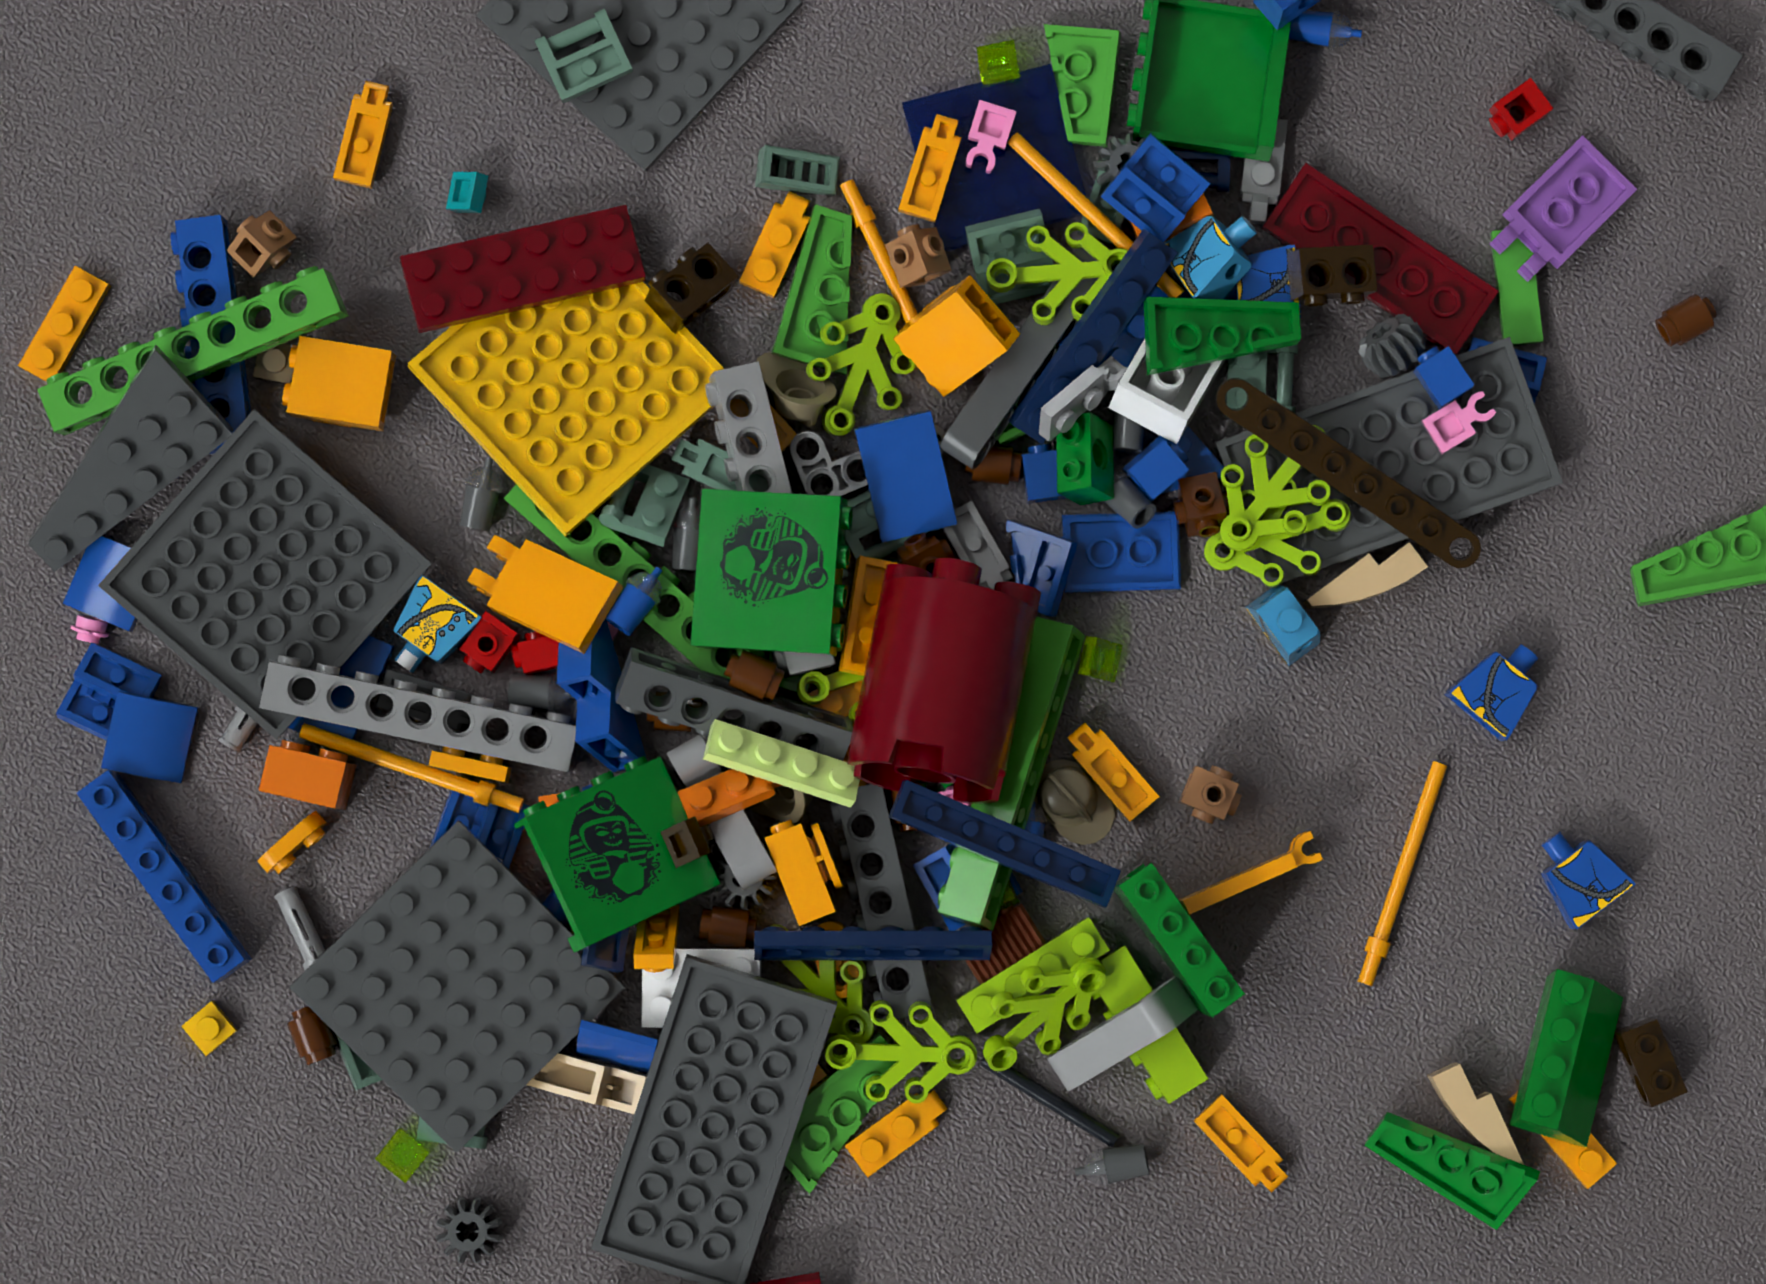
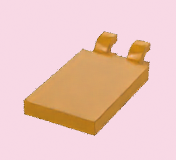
(547, 592)
(1253, 876)

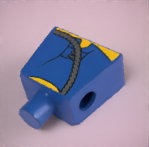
(1266, 278)
(1497, 691)
(1582, 879)

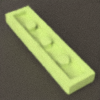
(781, 763)

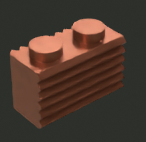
(1012, 940)

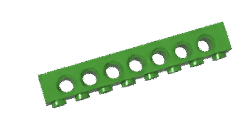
(322, 308)
(632, 559)

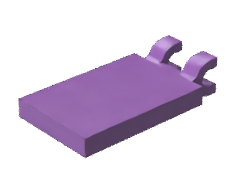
(1564, 207)

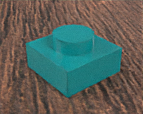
(467, 192)

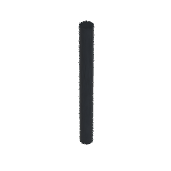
(1055, 1104)

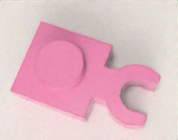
(991, 130)
(1453, 425)

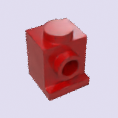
(1528, 101)
(502, 637)
(536, 653)

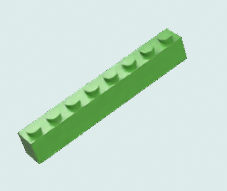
(977, 883)

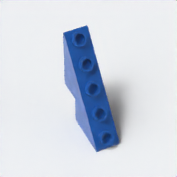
(601, 723)

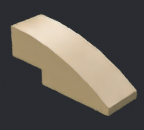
(1369, 579)
(591, 1082)
(1474, 1113)

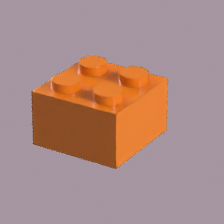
(308, 777)

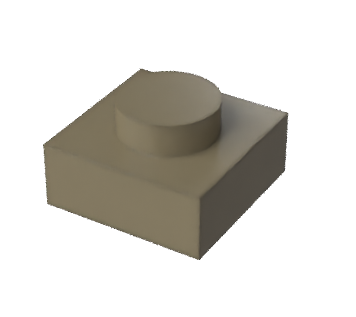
(274, 365)

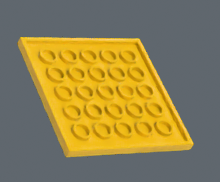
(571, 393)

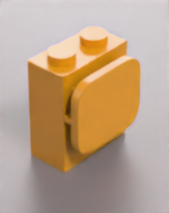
(956, 336)
(339, 383)
(804, 869)

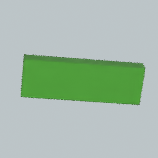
(1516, 297)

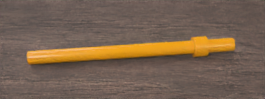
(1083, 205)
(864, 218)
(482, 792)
(1378, 945)

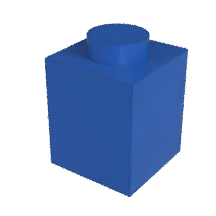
(1442, 376)
(1159, 469)
(1040, 474)

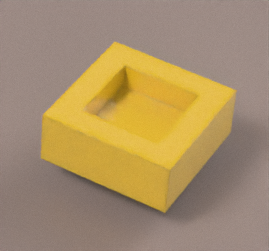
(209, 1028)

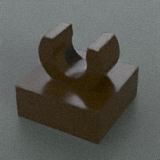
(687, 841)

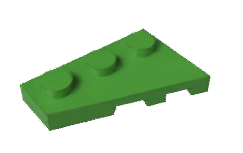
(1085, 79)

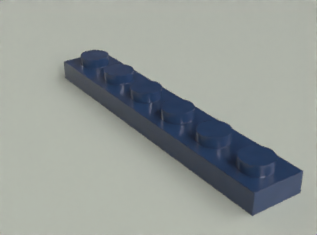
(1097, 327)
(1004, 843)
(886, 944)

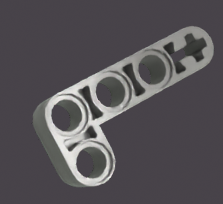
(834, 470)
(733, 833)
(1123, 1034)

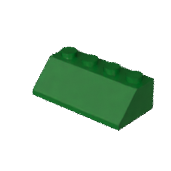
(1567, 1058)

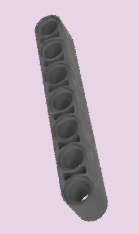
(1012, 378)

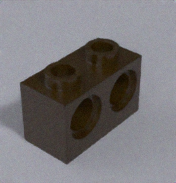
(1330, 266)
(696, 292)
(1650, 1062)

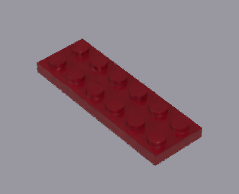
(522, 268)
(1409, 272)

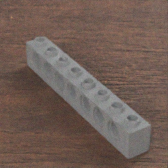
(747, 384)
(552, 753)

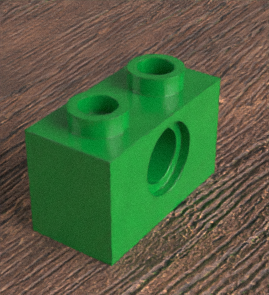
(1086, 461)

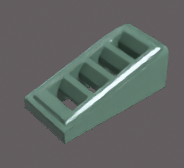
(780, 182)

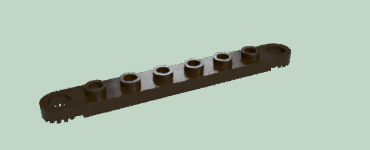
(1348, 473)

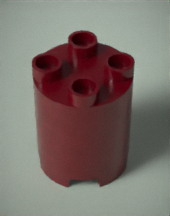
(943, 680)

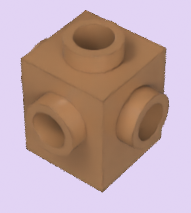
(261, 243)
(917, 256)
(1196, 789)

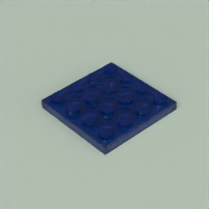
(1013, 184)

